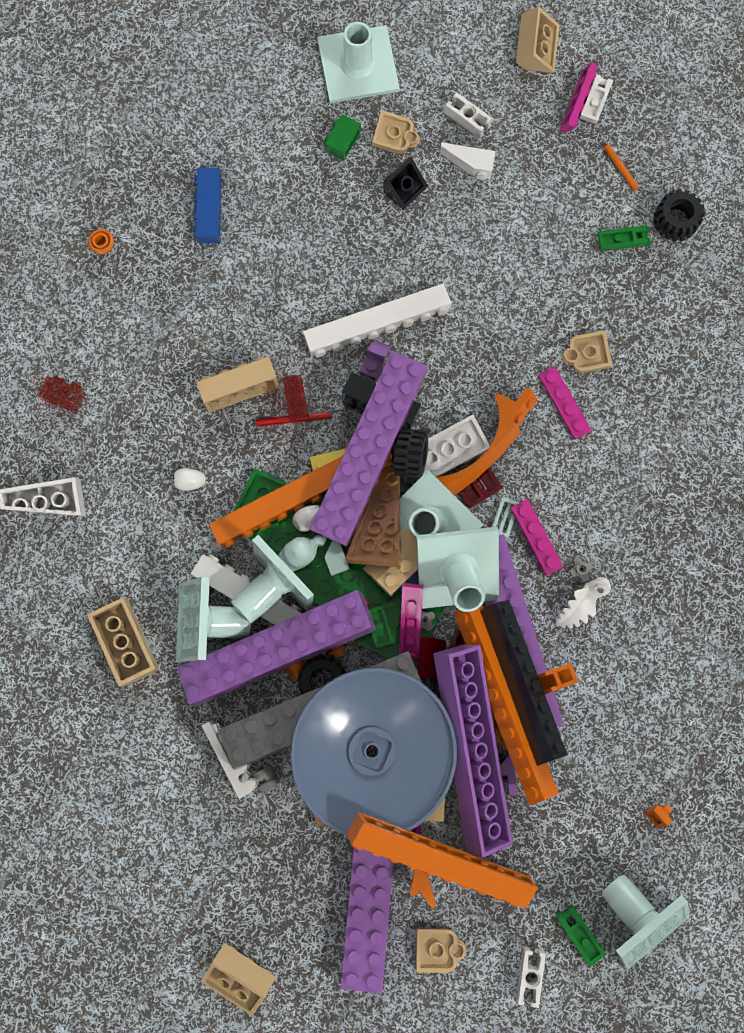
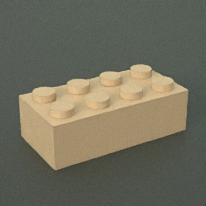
(237, 384)
(123, 642)

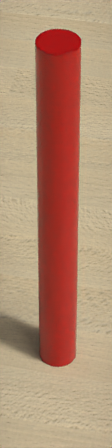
(286, 419)

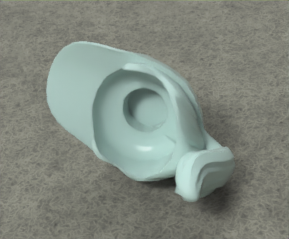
(300, 551)

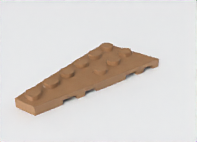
(379, 528)

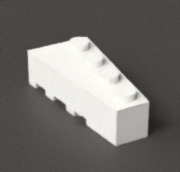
(49, 497)

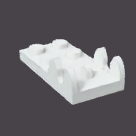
(455, 446)
(238, 779)

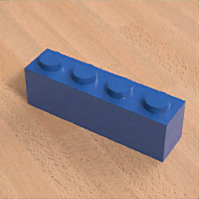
(208, 205)

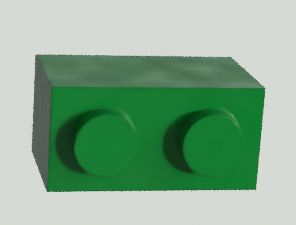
(342, 138)

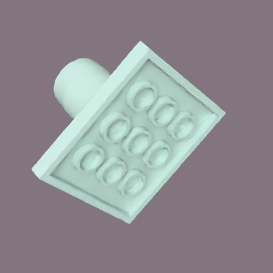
(358, 63)
(433, 509)
(459, 568)
(270, 586)
(201, 621)
(642, 919)

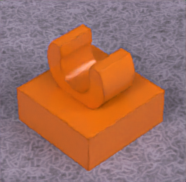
(659, 815)

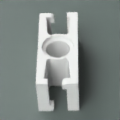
(470, 109)
(535, 984)

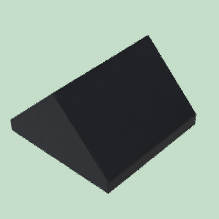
(404, 183)

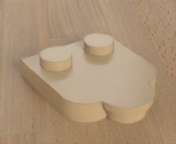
(394, 133)
(588, 352)
(437, 950)

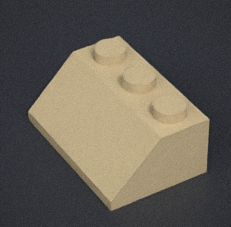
(537, 41)
(392, 578)
(238, 979)

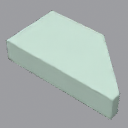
(336, 559)

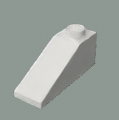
(472, 160)

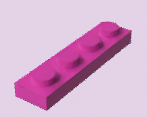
(580, 94)
(564, 403)
(536, 537)
(411, 619)

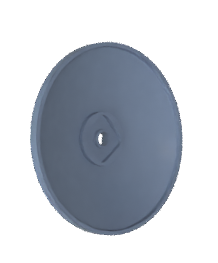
(412, 744)

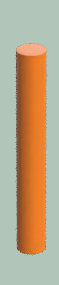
(620, 166)

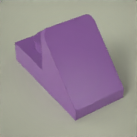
(375, 359)
(508, 770)

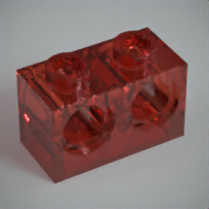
(60, 397)
(295, 397)

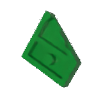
(386, 622)

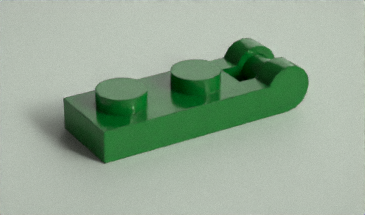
(623, 238)
(581, 936)

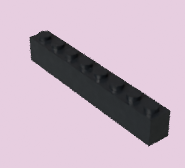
(523, 683)

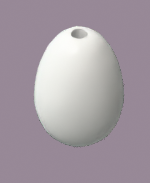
(188, 479)
(304, 517)

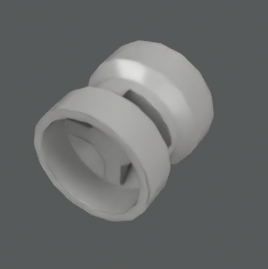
(267, 778)

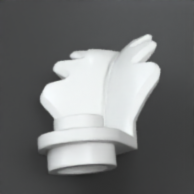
(584, 603)

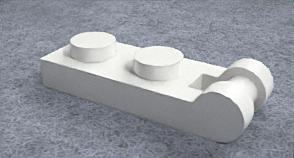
(596, 99)

